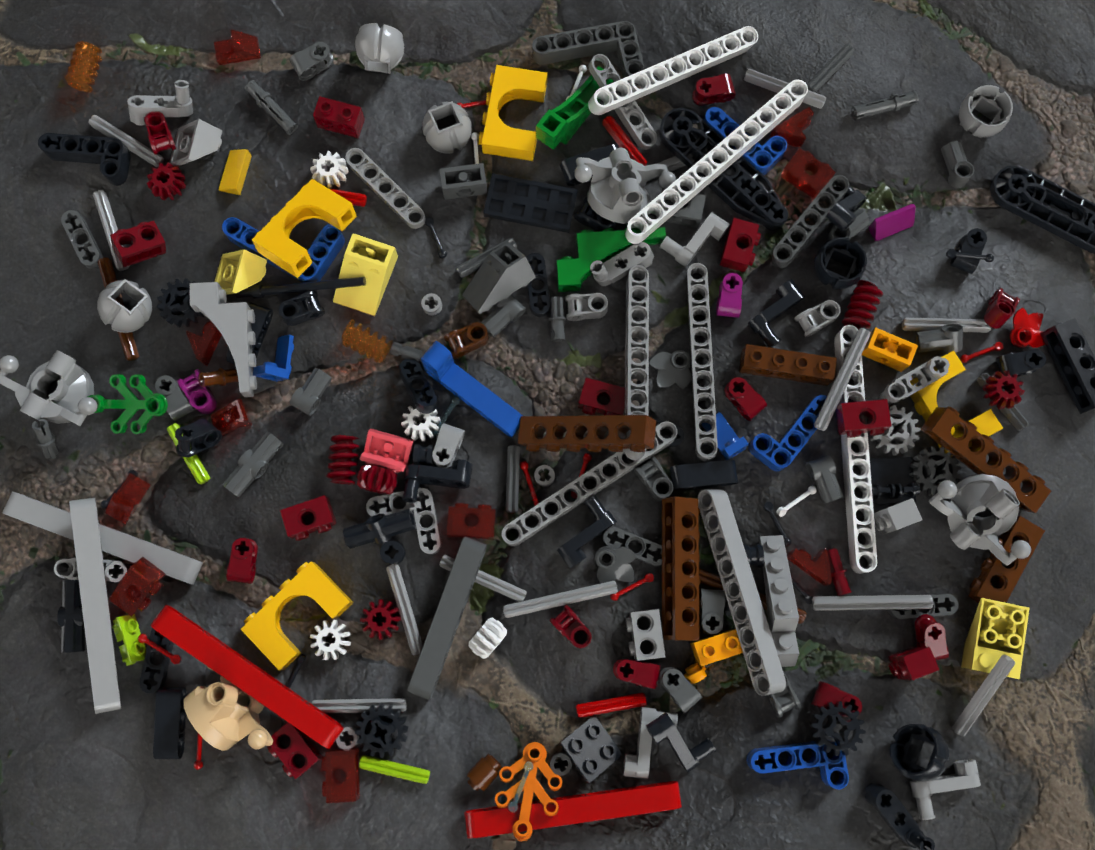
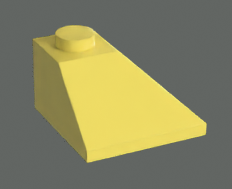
(240, 270)

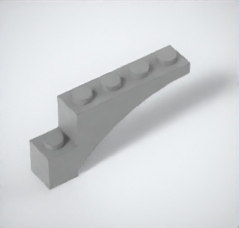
(235, 326)
(780, 599)

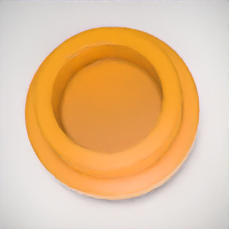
(695, 673)

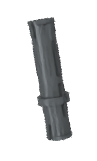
(265, 101)
(891, 103)

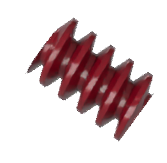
(861, 304)
(342, 459)

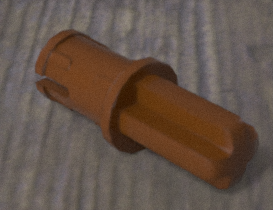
(218, 377)

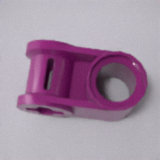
(729, 299)
(196, 393)

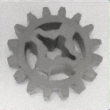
(901, 435)

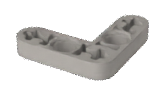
(414, 508)

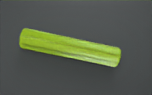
(193, 462)
(394, 769)

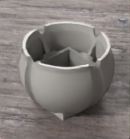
(379, 47)
(991, 104)
(450, 137)
(117, 315)

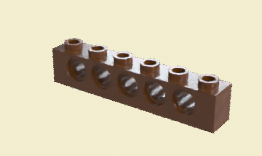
(939, 429)
(641, 436)
(673, 559)

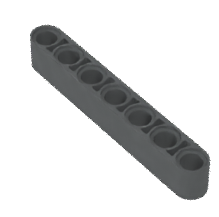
(447, 618)

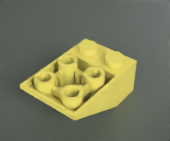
(368, 260)
(996, 631)

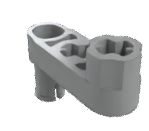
(169, 106)
(712, 226)
(608, 273)
(902, 388)
(72, 573)
(639, 764)
(965, 777)

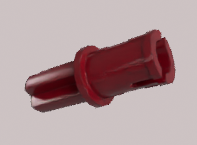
(838, 573)

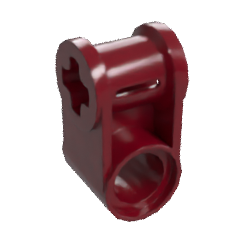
(714, 90)
(159, 133)
(1000, 308)
(746, 400)
(242, 564)
(570, 626)
(932, 635)
(640, 672)
(830, 693)

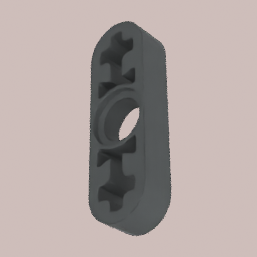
(73, 235)
(653, 546)
(940, 598)

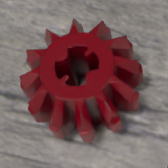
(174, 178)
(1003, 398)
(377, 479)
(375, 626)

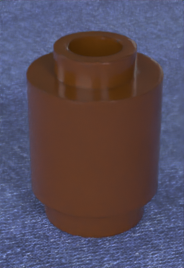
(484, 772)

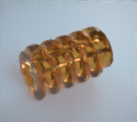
(83, 66)
(365, 342)

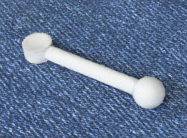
(582, 69)
(475, 136)
(782, 511)

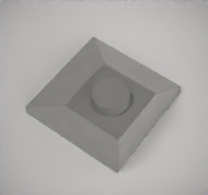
(195, 141)

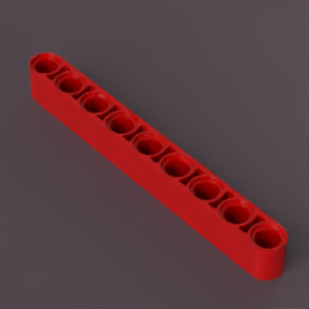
(247, 676)
(577, 809)

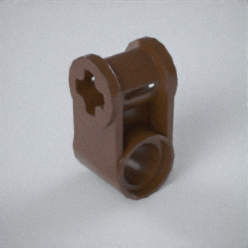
(465, 340)

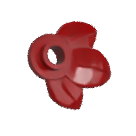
(1028, 327)

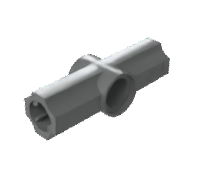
(252, 464)

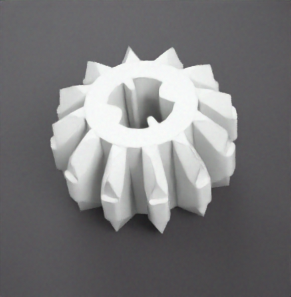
(337, 169)
(424, 428)
(327, 631)
(487, 638)

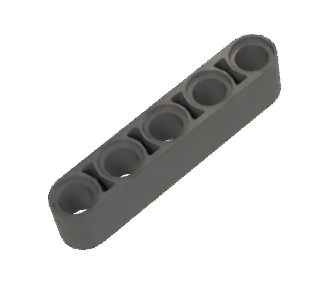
(814, 212)

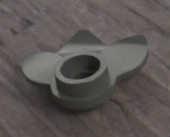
(669, 371)
(618, 567)

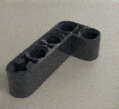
(60, 146)

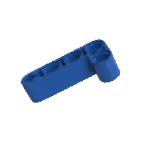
(724, 124)
(783, 447)
(795, 761)

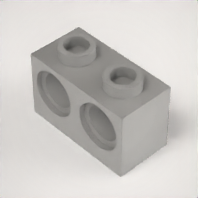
(897, 517)
(652, 634)

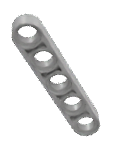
(624, 112)
(380, 179)

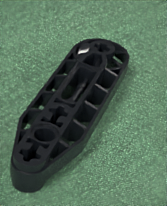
(679, 130)
(1044, 202)

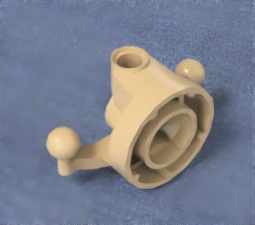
(223, 716)

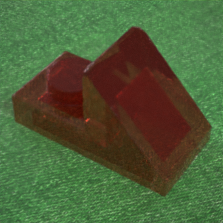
(238, 49)
(792, 128)
(205, 345)
(231, 417)
(127, 498)
(818, 568)

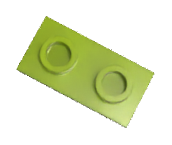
(127, 630)

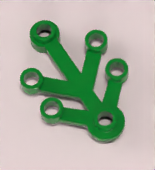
(132, 404)

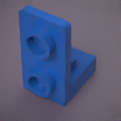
(281, 368)
(727, 440)

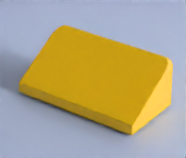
(235, 171)

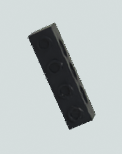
(1073, 361)

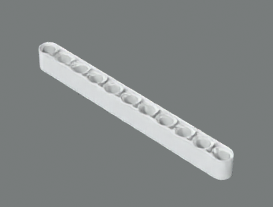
(712, 170)
(861, 460)

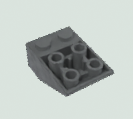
(498, 277)

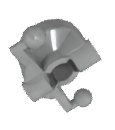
(619, 184)
(66, 403)
(973, 496)

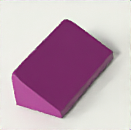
(892, 222)

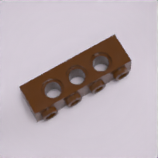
(787, 365)
(1009, 576)

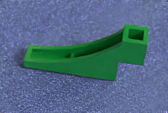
(565, 120)
(593, 247)

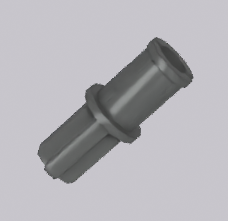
(557, 319)
(45, 439)

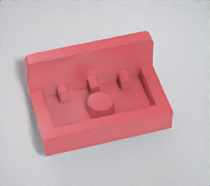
(387, 450)

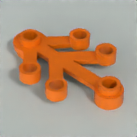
(531, 786)

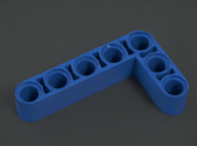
(321, 244)
(441, 367)

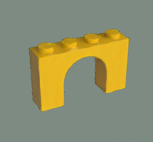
(509, 85)
(310, 202)
(926, 400)
(265, 626)

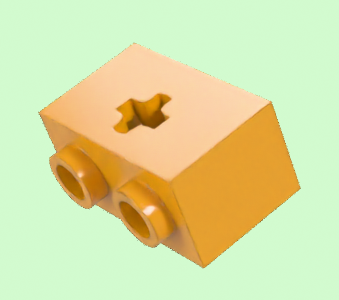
(889, 350)
(716, 647)

